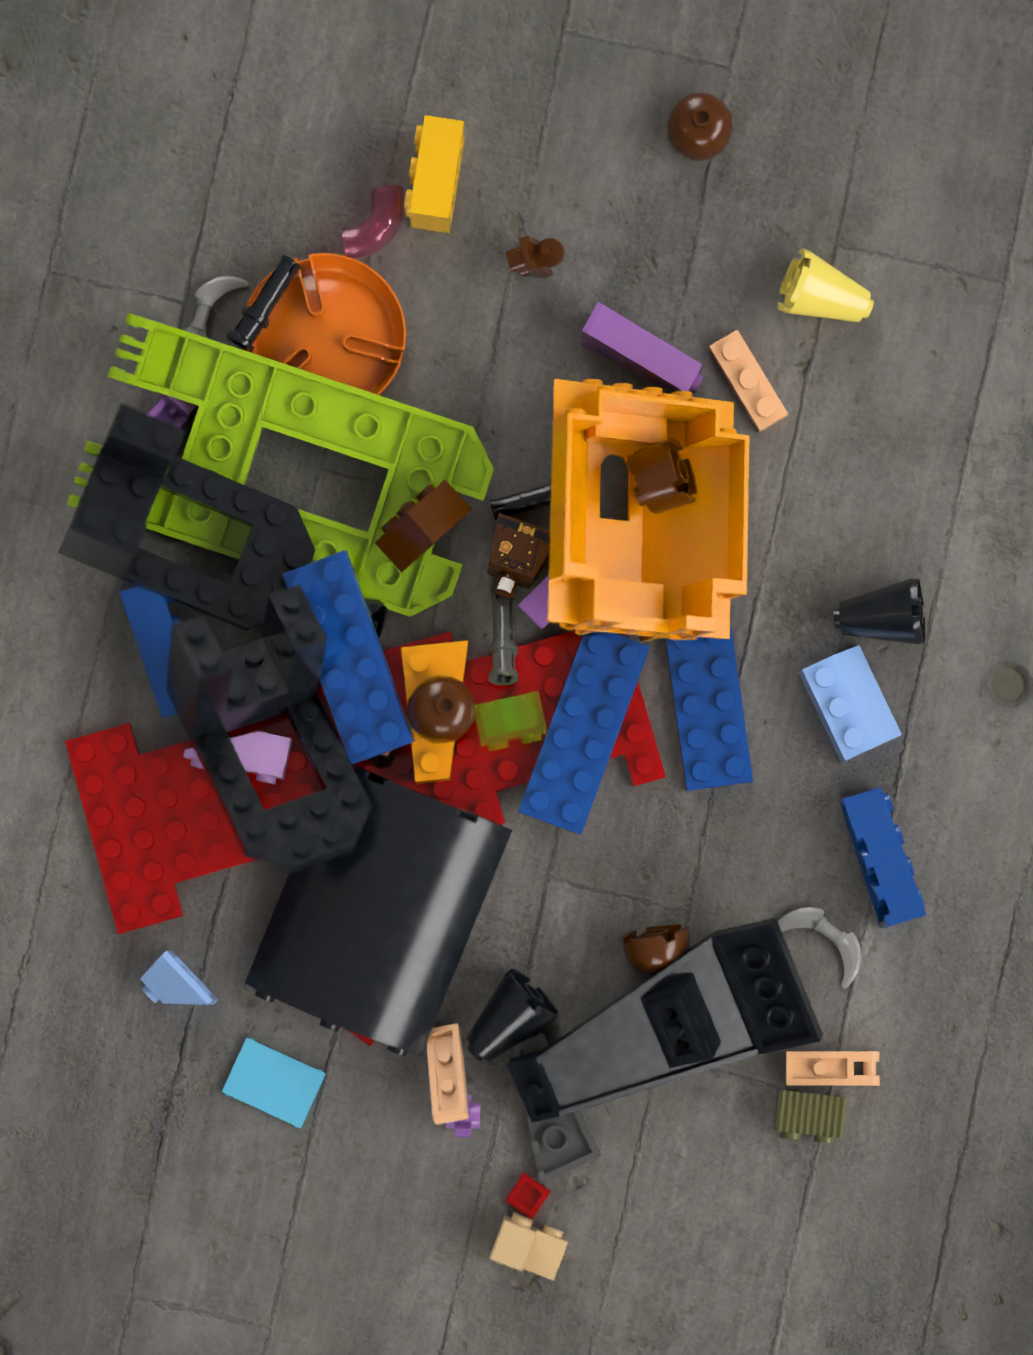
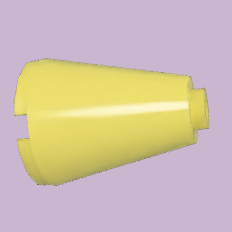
(822, 291)

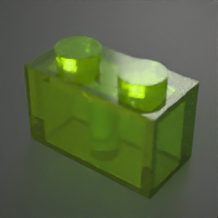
(510, 720)

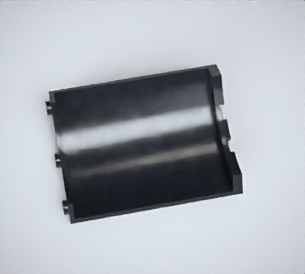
(383, 927)

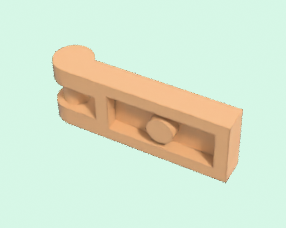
(831, 1068)

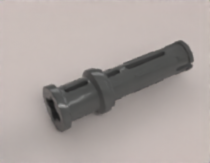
(502, 648)

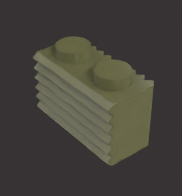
(809, 1114)

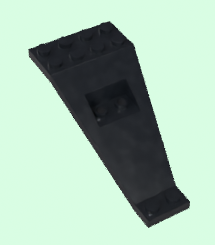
(731, 1001)

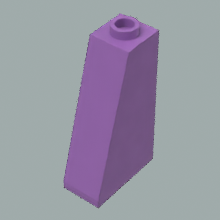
(640, 351)

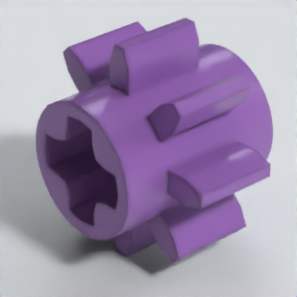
(464, 1127)

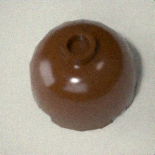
(700, 126)
(441, 709)
(655, 947)

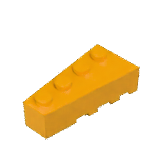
(421, 662)

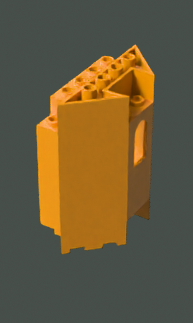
(655, 571)

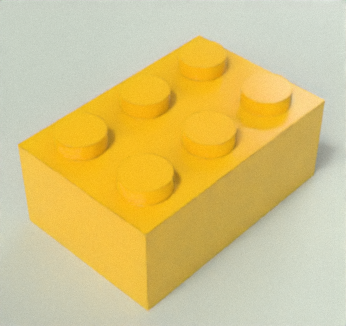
(435, 173)

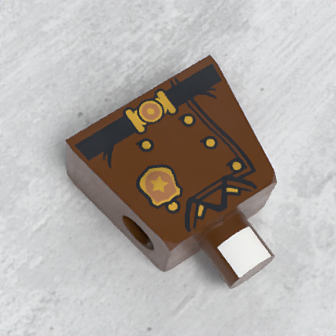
(517, 554)

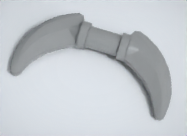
(207, 296)
(846, 942)

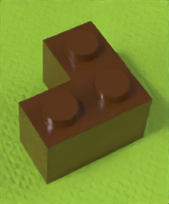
(421, 524)

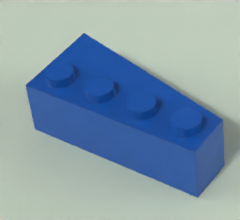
(152, 627)
(882, 858)

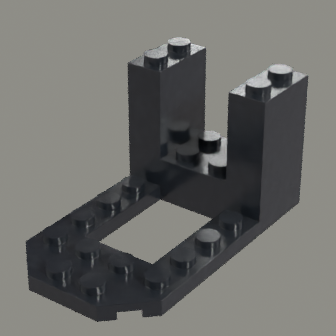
(119, 496)
(251, 684)

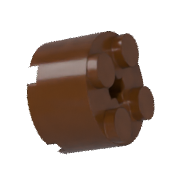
(662, 476)

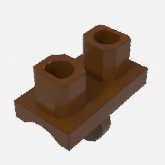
(535, 256)

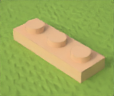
(748, 381)
(447, 1074)

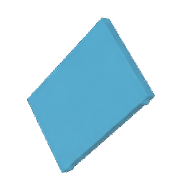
(273, 1082)

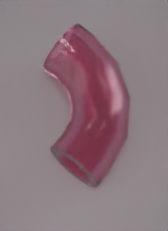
(379, 226)

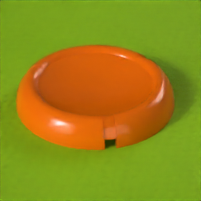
(336, 323)

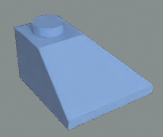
(175, 983)

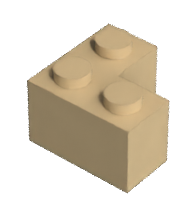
(529, 1247)

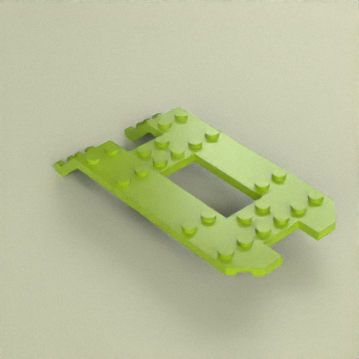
(247, 392)

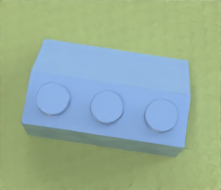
(849, 703)

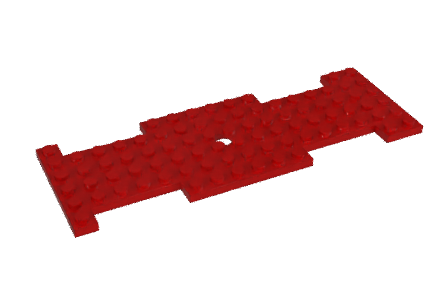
(164, 825)

